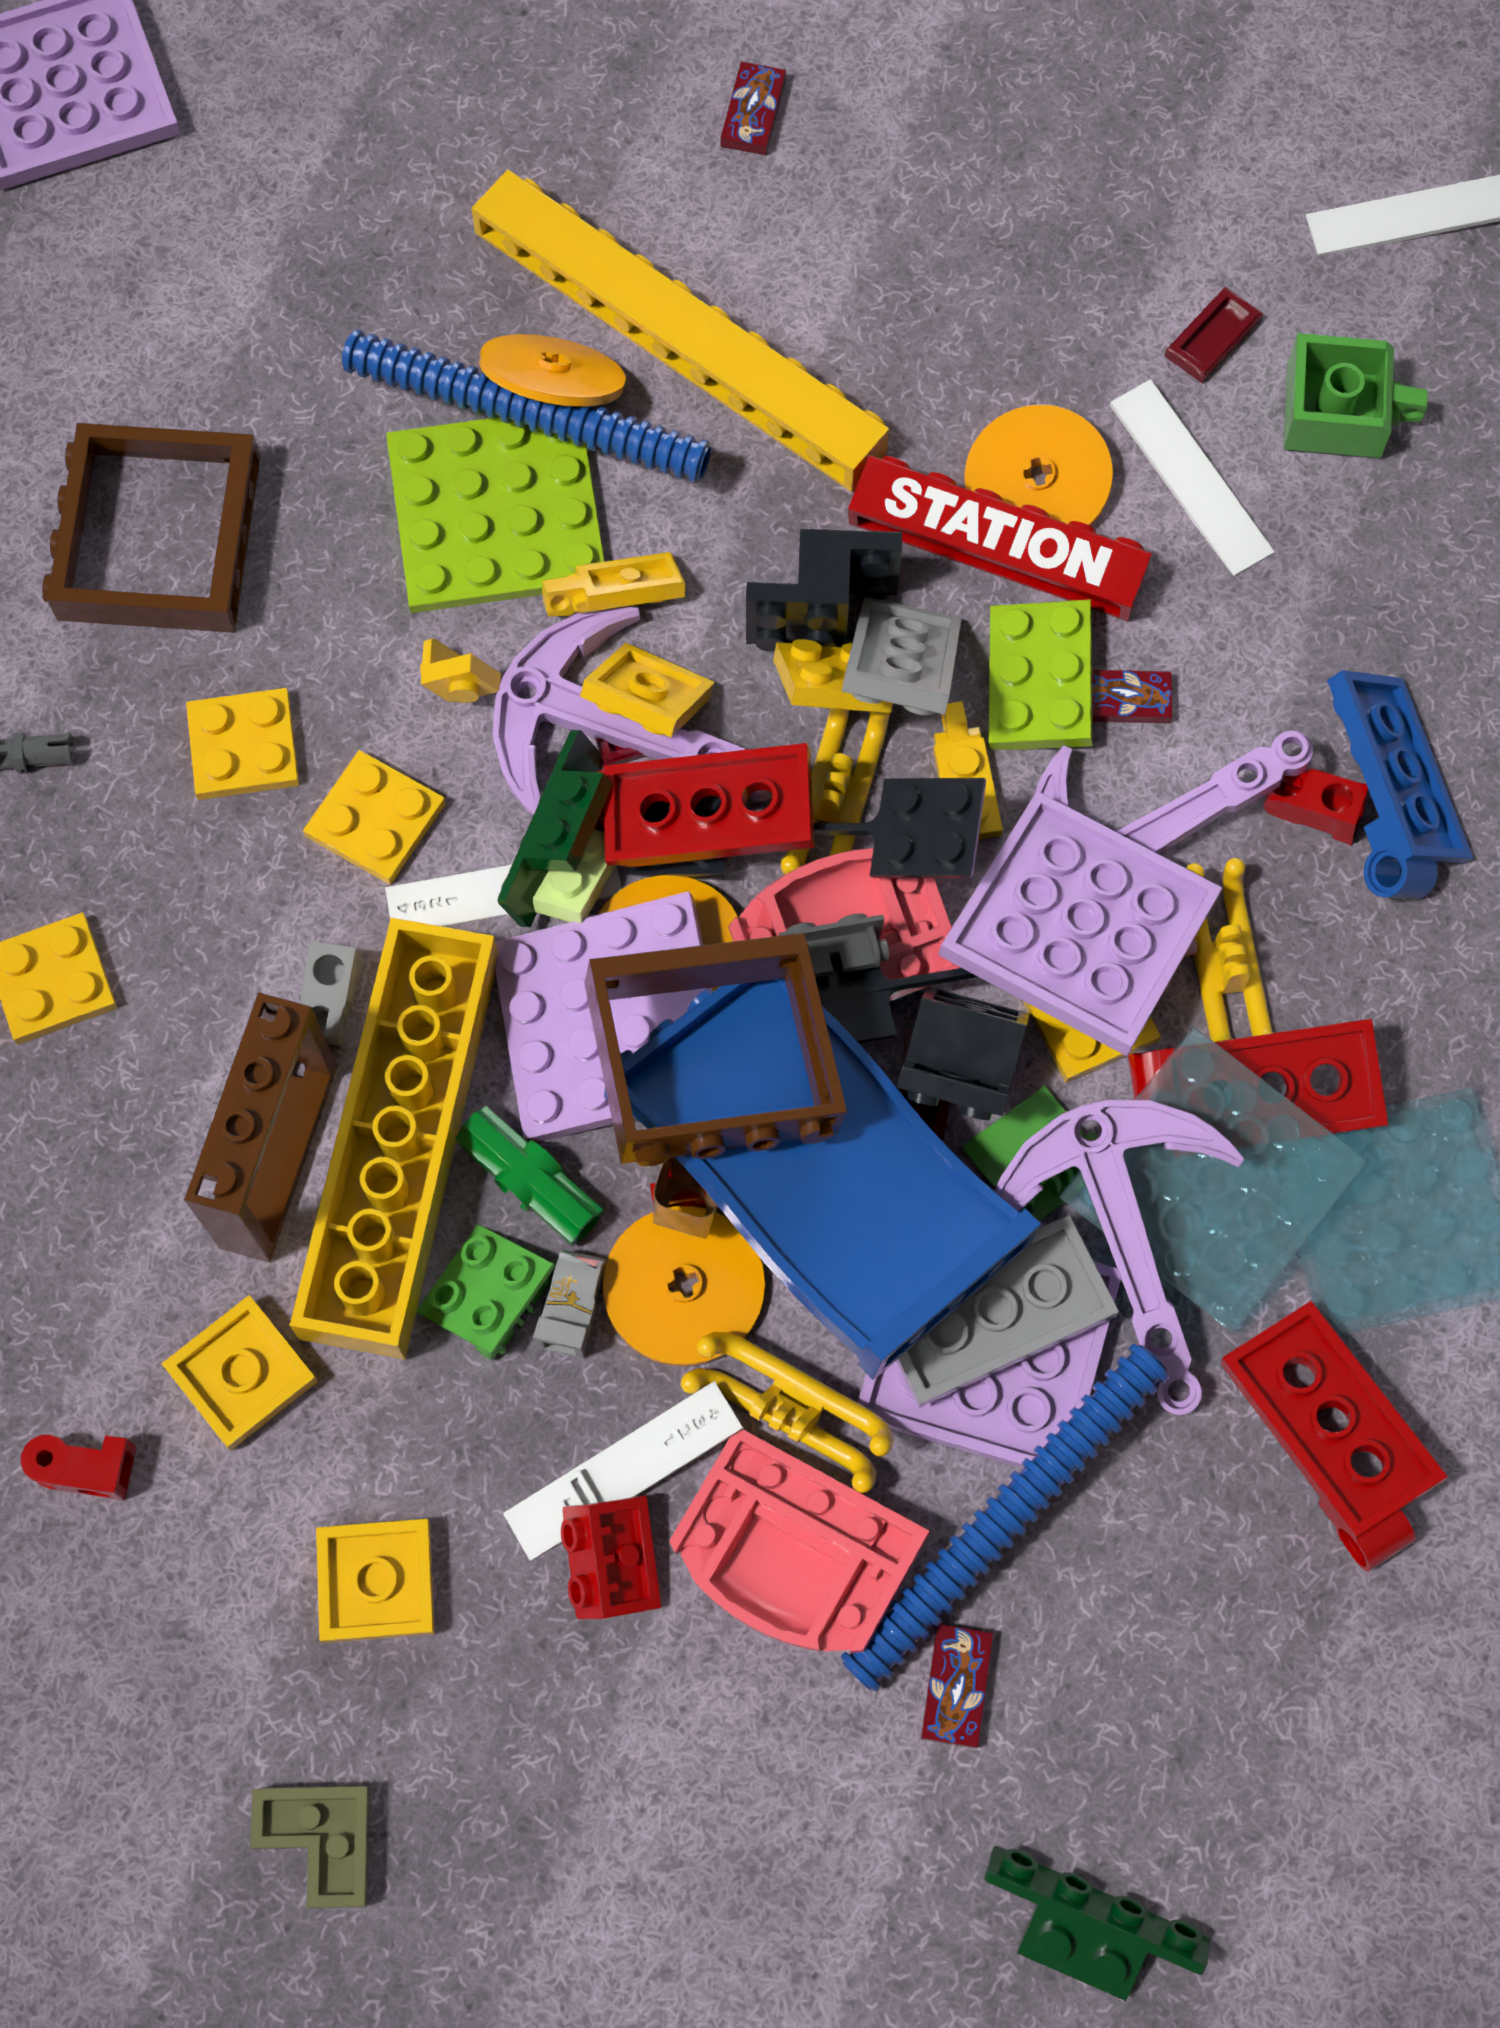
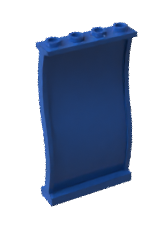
(864, 1228)

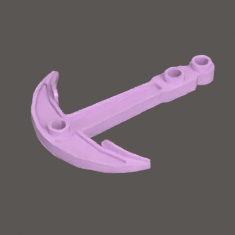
(559, 702)
(1204, 804)
(1106, 1176)

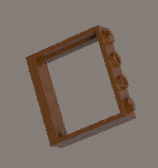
(146, 609)
(706, 968)
(263, 1128)

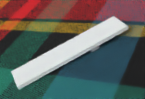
(1406, 216)
(1191, 477)
(460, 897)
(626, 1466)

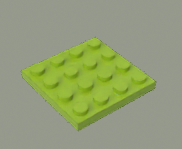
(489, 511)

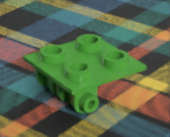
(999, 1143)
(487, 1291)

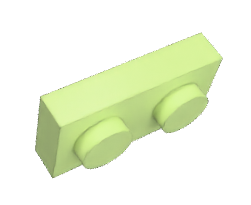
(573, 894)

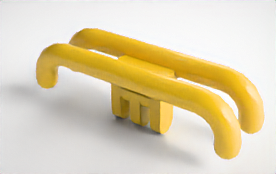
(835, 791)
(1230, 960)
(794, 1404)

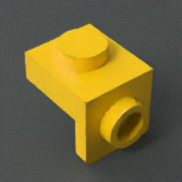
(456, 676)

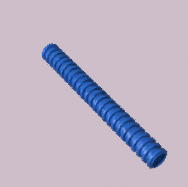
(477, 391)
(1007, 1514)

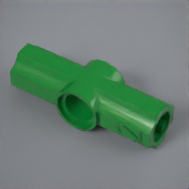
(529, 1174)

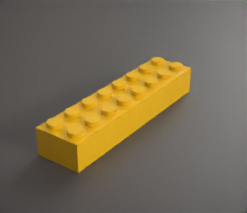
(396, 1139)

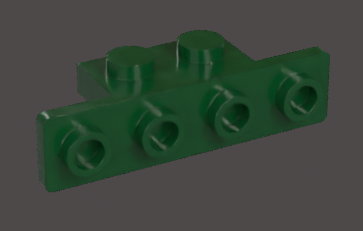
(558, 827)
(1090, 1931)

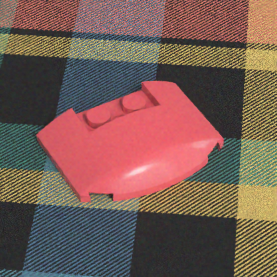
(842, 886)
(794, 1548)

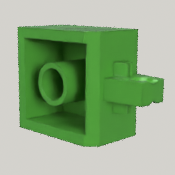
(1345, 396)

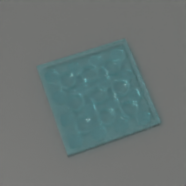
(1414, 1223)
(1220, 1226)

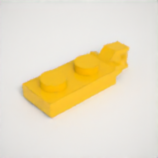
(614, 585)
(963, 754)

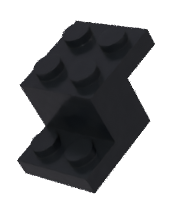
(829, 570)
(963, 1053)

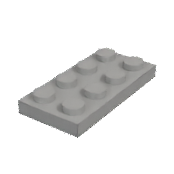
(902, 656)
(1024, 1309)

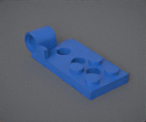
(1405, 784)

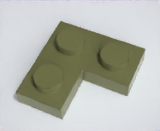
(332, 1827)

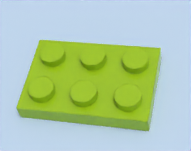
(1040, 675)

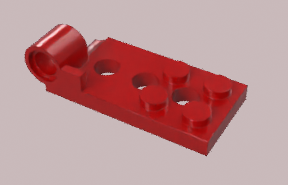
(727, 833)
(1294, 1056)
(1360, 1507)

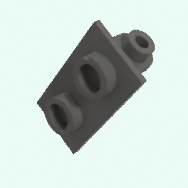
(851, 938)

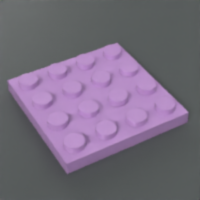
(76, 87)
(1080, 922)
(550, 1017)
(1006, 1411)

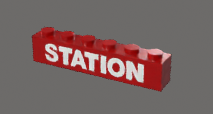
(999, 537)

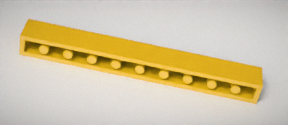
(680, 329)

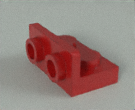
(610, 1558)

